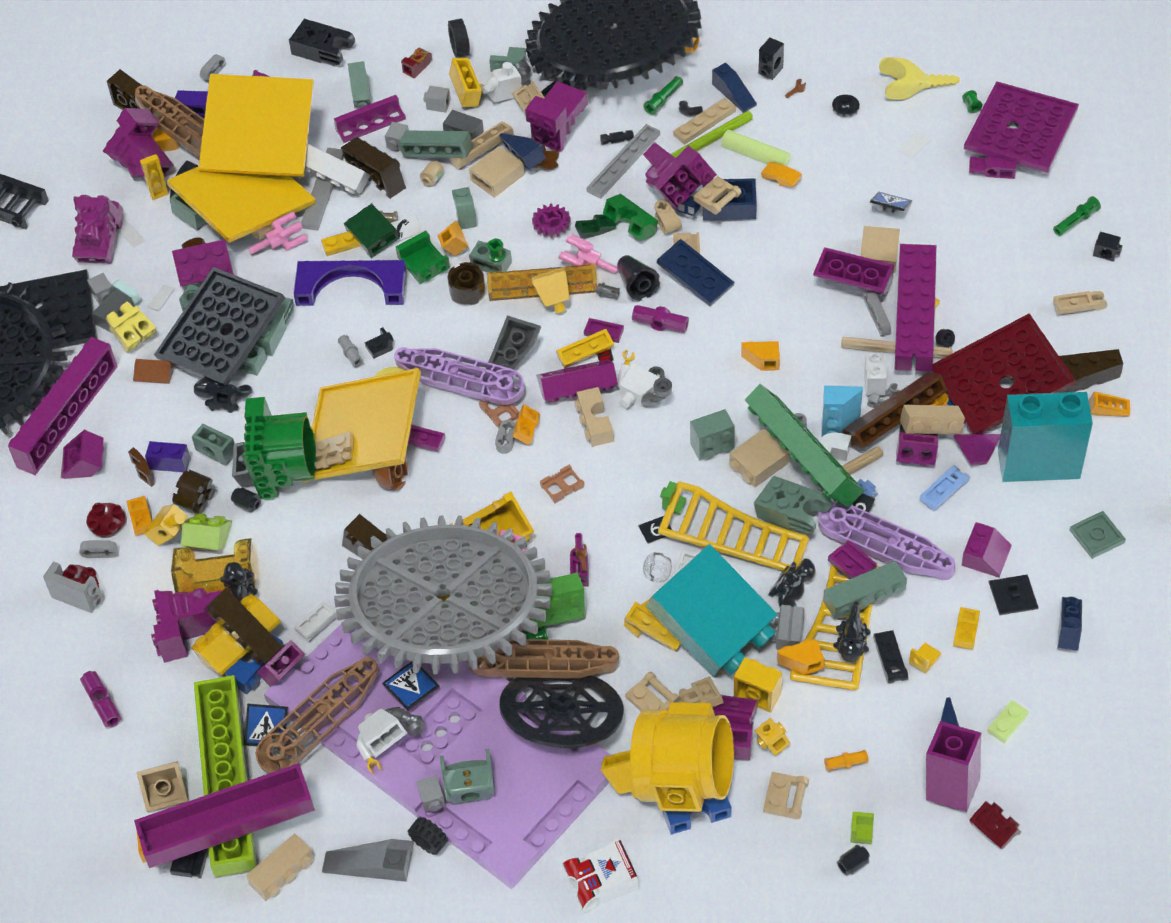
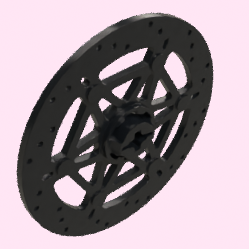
(562, 708)

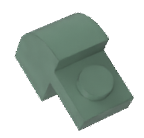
(514, 56)
(464, 208)

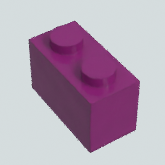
(280, 663)

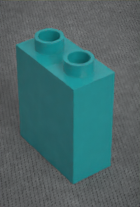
(1044, 436)
(713, 612)

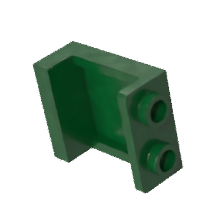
(371, 230)

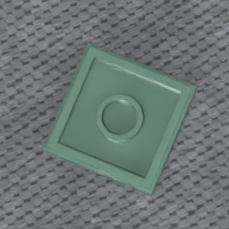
(1097, 534)

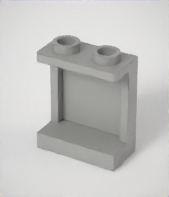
(79, 595)

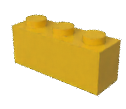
(465, 82)

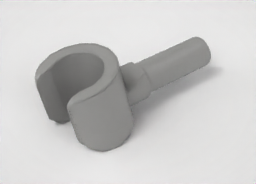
(891, 390)
(874, 400)

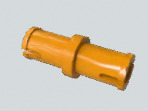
(846, 760)

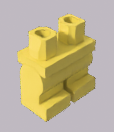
(130, 327)

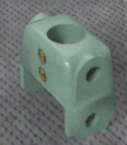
(468, 780)

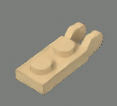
(1079, 302)

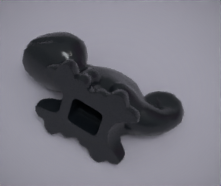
(222, 396)
(238, 580)
(791, 582)
(852, 636)

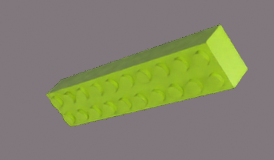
(223, 763)

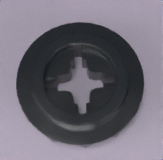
(844, 100)

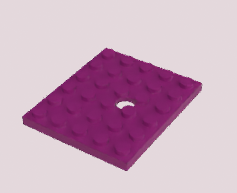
(1040, 130)

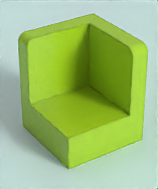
(862, 828)

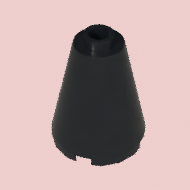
(638, 277)

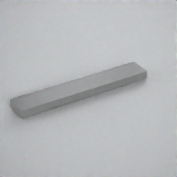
(623, 161)
(321, 192)

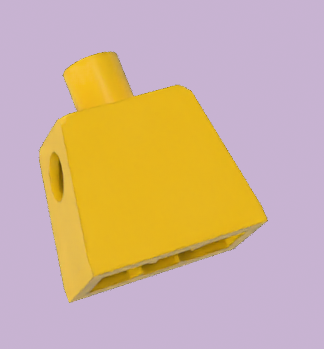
(552, 288)
(169, 520)
(618, 772)

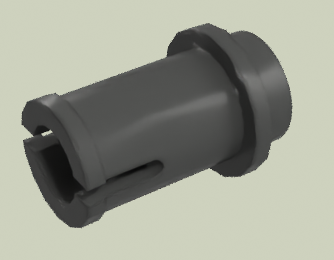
(606, 290)

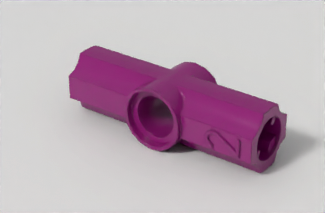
(660, 318)
(105, 706)

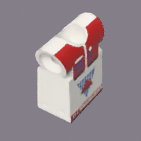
(601, 875)

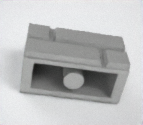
(789, 626)

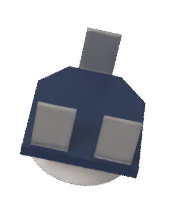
(689, 207)

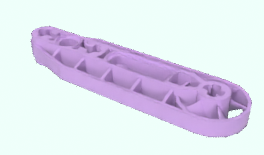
(495, 382)
(886, 541)

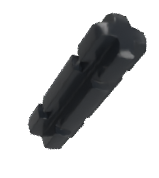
(616, 137)

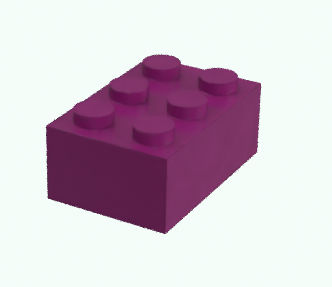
(197, 261)

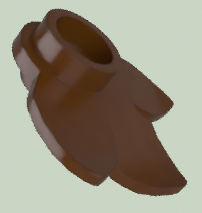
(550, 161)

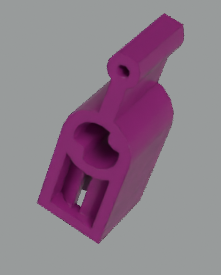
(992, 167)
(575, 564)

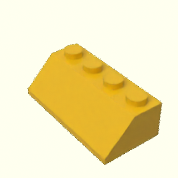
(220, 649)

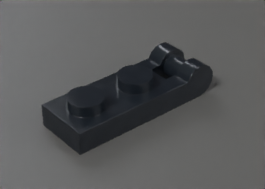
(890, 656)

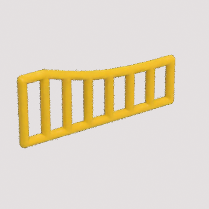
(731, 513)
(817, 626)

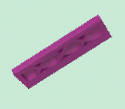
(367, 116)

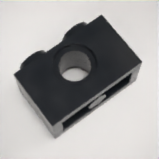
(771, 58)

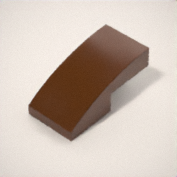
(141, 466)

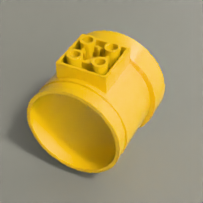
(681, 756)

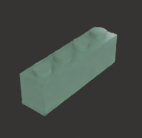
(436, 144)
(865, 589)

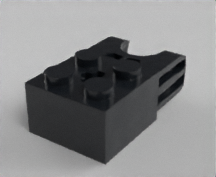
(320, 42)

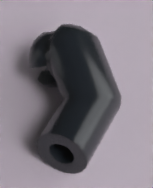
(689, 111)

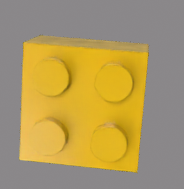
(758, 683)

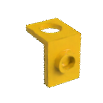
(924, 657)

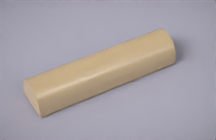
(483, 143)

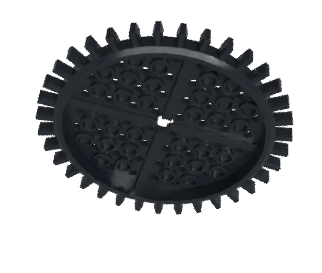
(581, 47)
(28, 383)

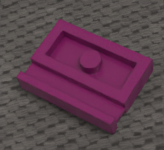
(851, 560)
(737, 709)

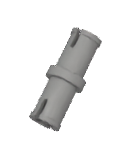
(350, 350)

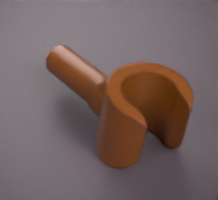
(798, 88)
(581, 554)

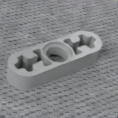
(877, 312)

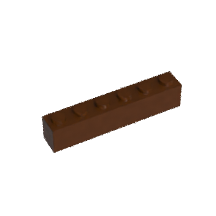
(888, 413)

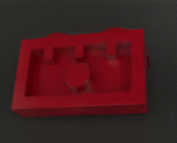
(994, 824)

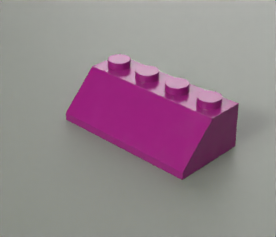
(854, 270)
(577, 378)

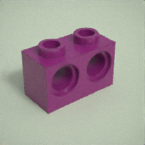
(917, 444)

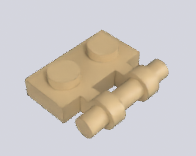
(334, 450)
(701, 691)

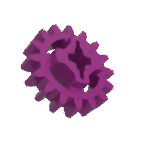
(551, 220)

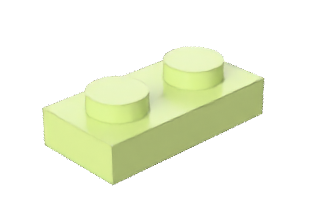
(1008, 721)

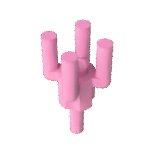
(280, 235)
(585, 255)

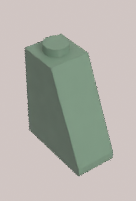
(359, 84)

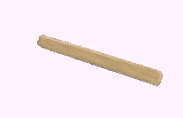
(885, 346)

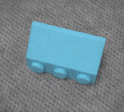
(840, 407)

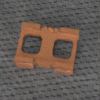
(494, 413)
(558, 479)

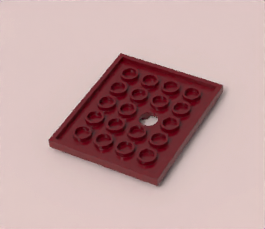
(1013, 352)

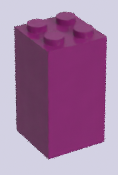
(953, 766)

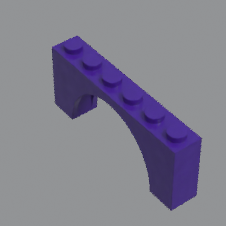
(315, 275)

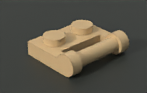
(714, 191)
(644, 699)
(778, 795)

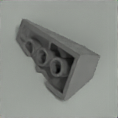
(514, 342)
(376, 860)

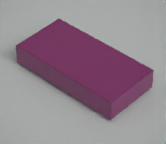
(594, 326)

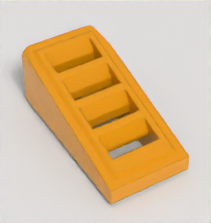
(1097, 405)

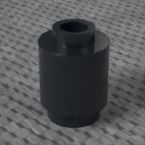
(246, 499)
(853, 860)

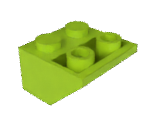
(205, 532)

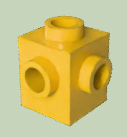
(772, 736)

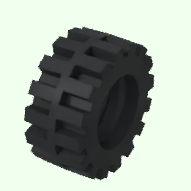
(427, 835)

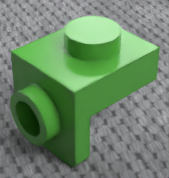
(666, 495)

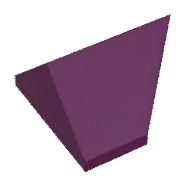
(977, 447)

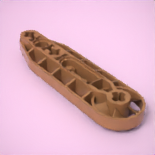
(171, 116)
(550, 660)
(324, 709)

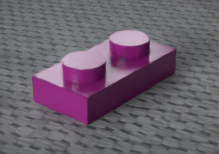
(426, 438)

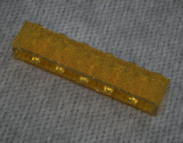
(519, 283)

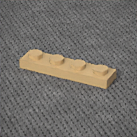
(704, 121)

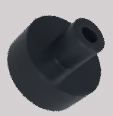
(945, 338)

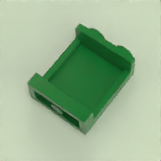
(422, 257)

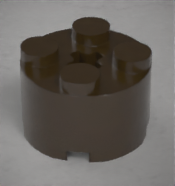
(466, 283)
(193, 491)

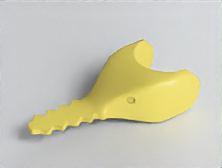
(910, 78)

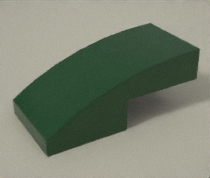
(595, 227)

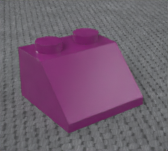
(82, 456)
(986, 550)

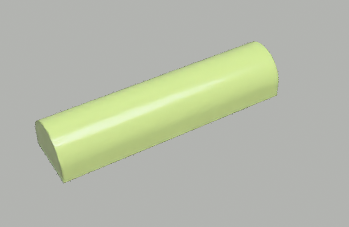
(754, 148)

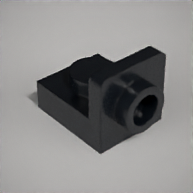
(380, 345)

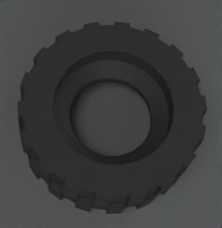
(458, 37)

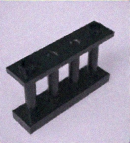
(19, 190)

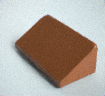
(152, 371)

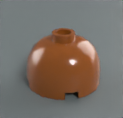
(391, 476)

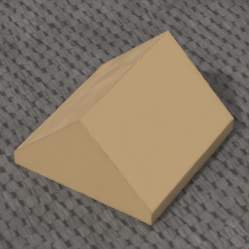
(162, 786)

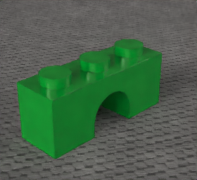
(622, 209)

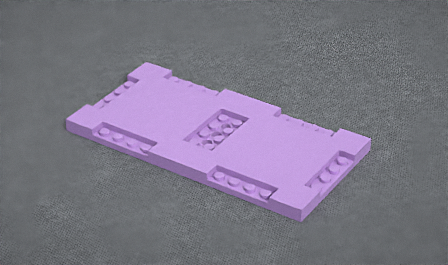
(535, 785)

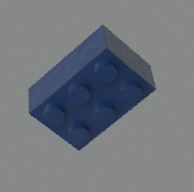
(739, 207)

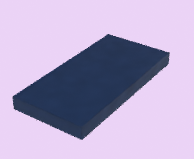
(695, 272)

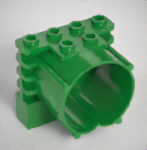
(277, 448)

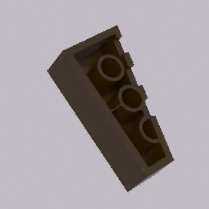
(122, 90)
(378, 164)
(1093, 368)
(359, 534)
(243, 627)

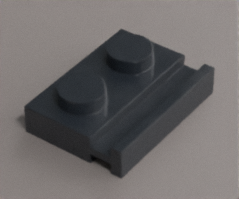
(190, 864)

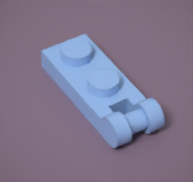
(944, 487)

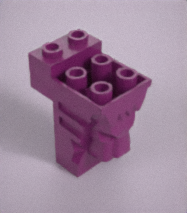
(555, 114)
(134, 142)
(678, 176)
(96, 228)
(178, 619)

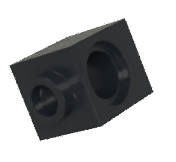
(1107, 246)

